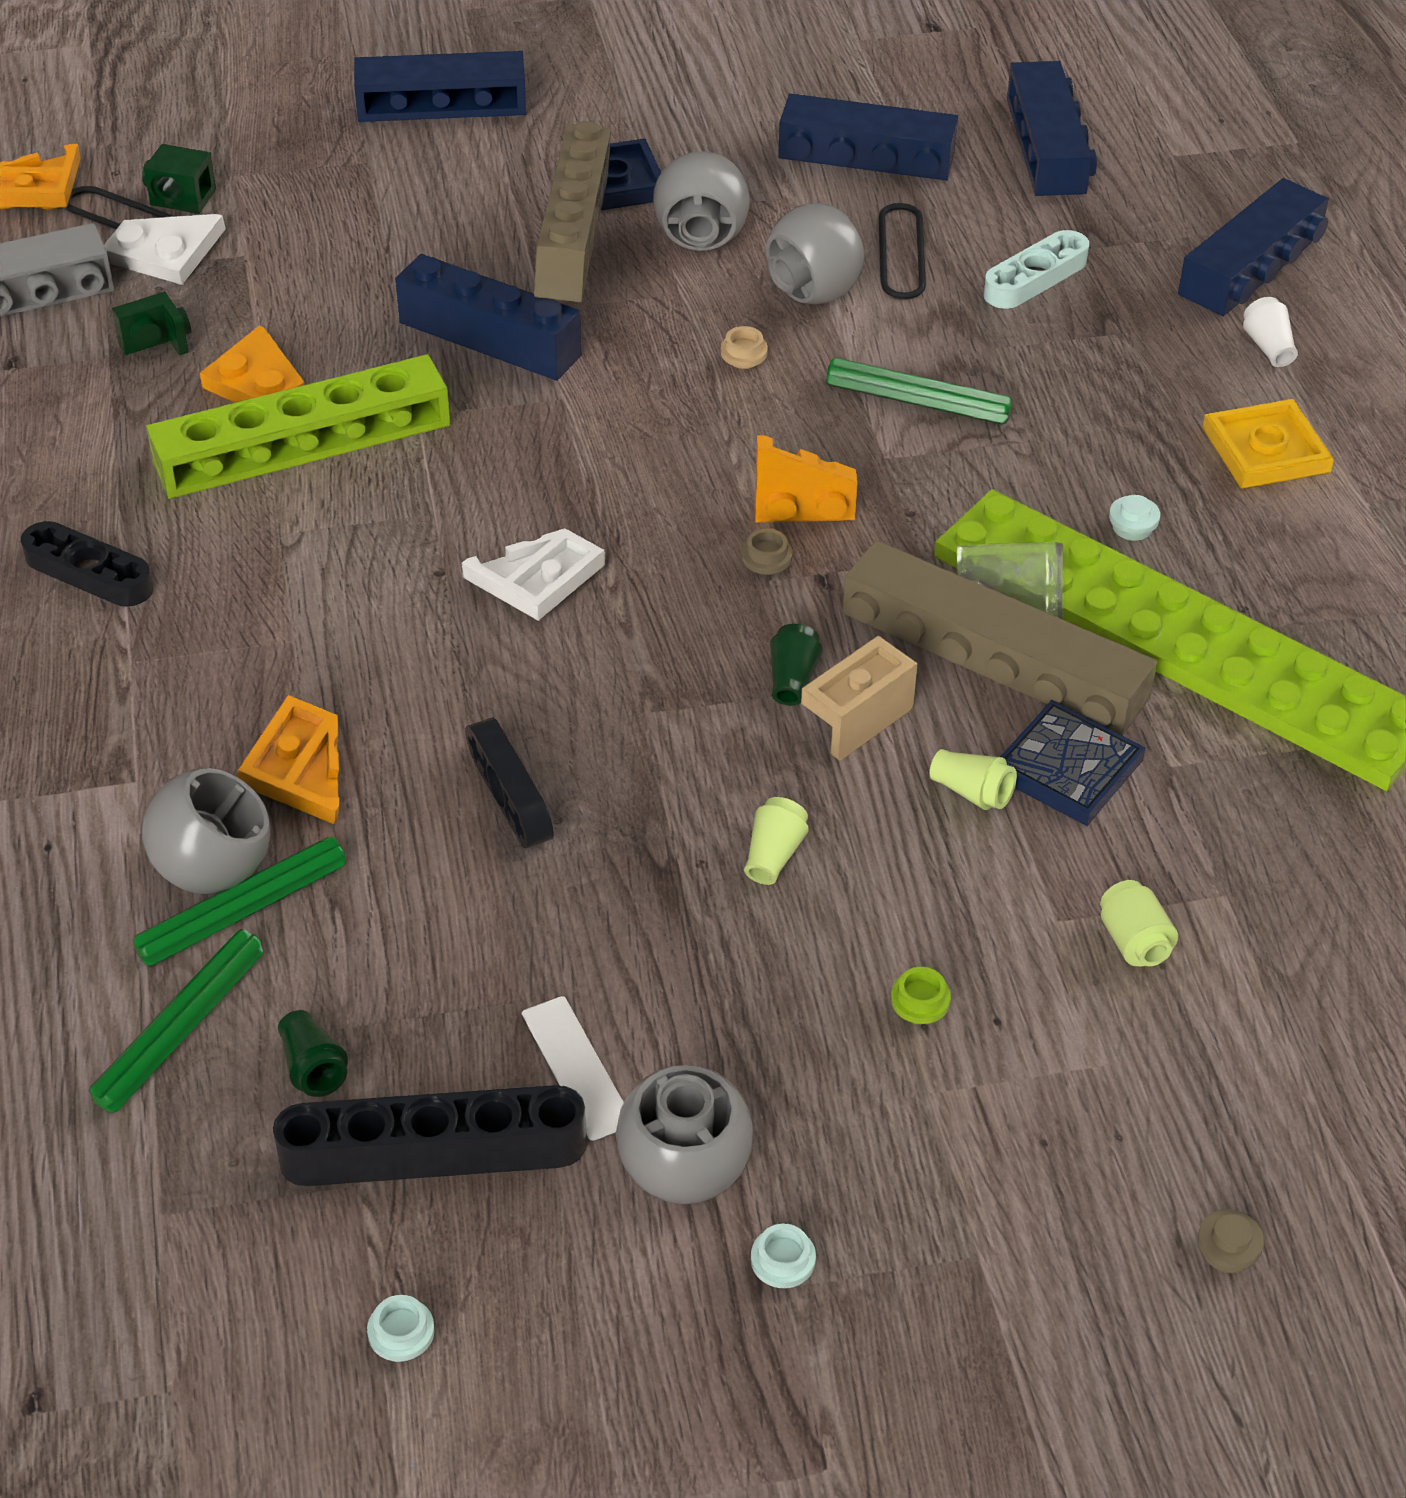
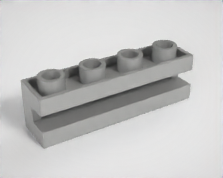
(53, 269)

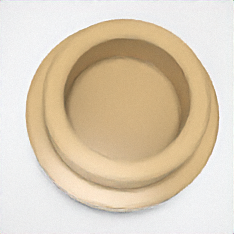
(744, 347)

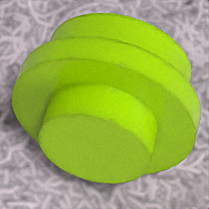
(921, 995)

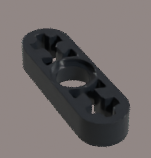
(57, 549)
(509, 782)

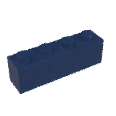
(439, 86)
(1050, 128)
(867, 136)
(1253, 247)
(489, 316)

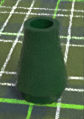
(793, 661)
(312, 1057)

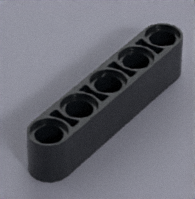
(400, 1129)

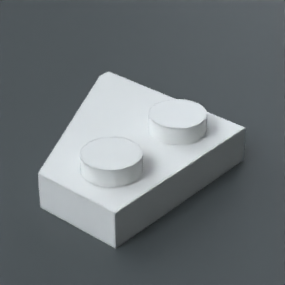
(165, 245)
(537, 572)

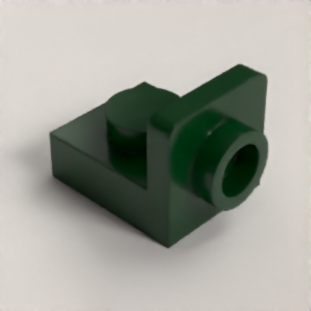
(151, 323)

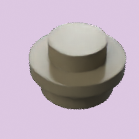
(766, 552)
(1230, 1240)

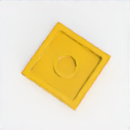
(1267, 443)

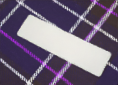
(575, 1063)

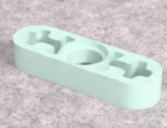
(1014, 283)

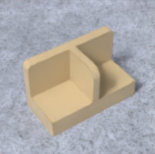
(862, 694)

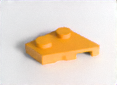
(38, 182)
(250, 369)
(801, 486)
(297, 760)

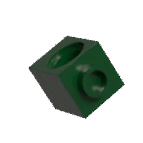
(179, 178)

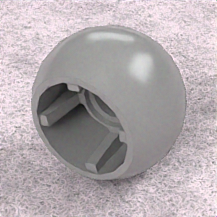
(701, 201)
(815, 254)
(206, 831)
(684, 1134)

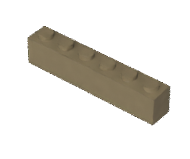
(572, 213)
(998, 636)

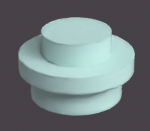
(1134, 517)
(783, 1256)
(400, 1328)

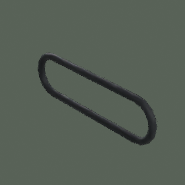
(84, 189)
(920, 246)

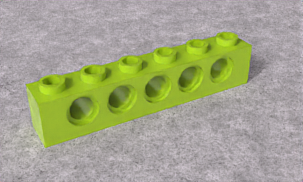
(298, 425)

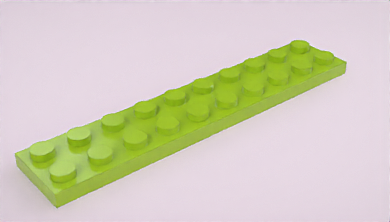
(1208, 645)

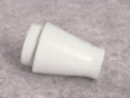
(1270, 328)

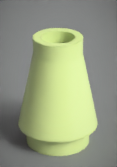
(978, 778)
(775, 837)

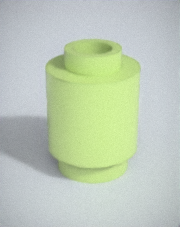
(1138, 923)

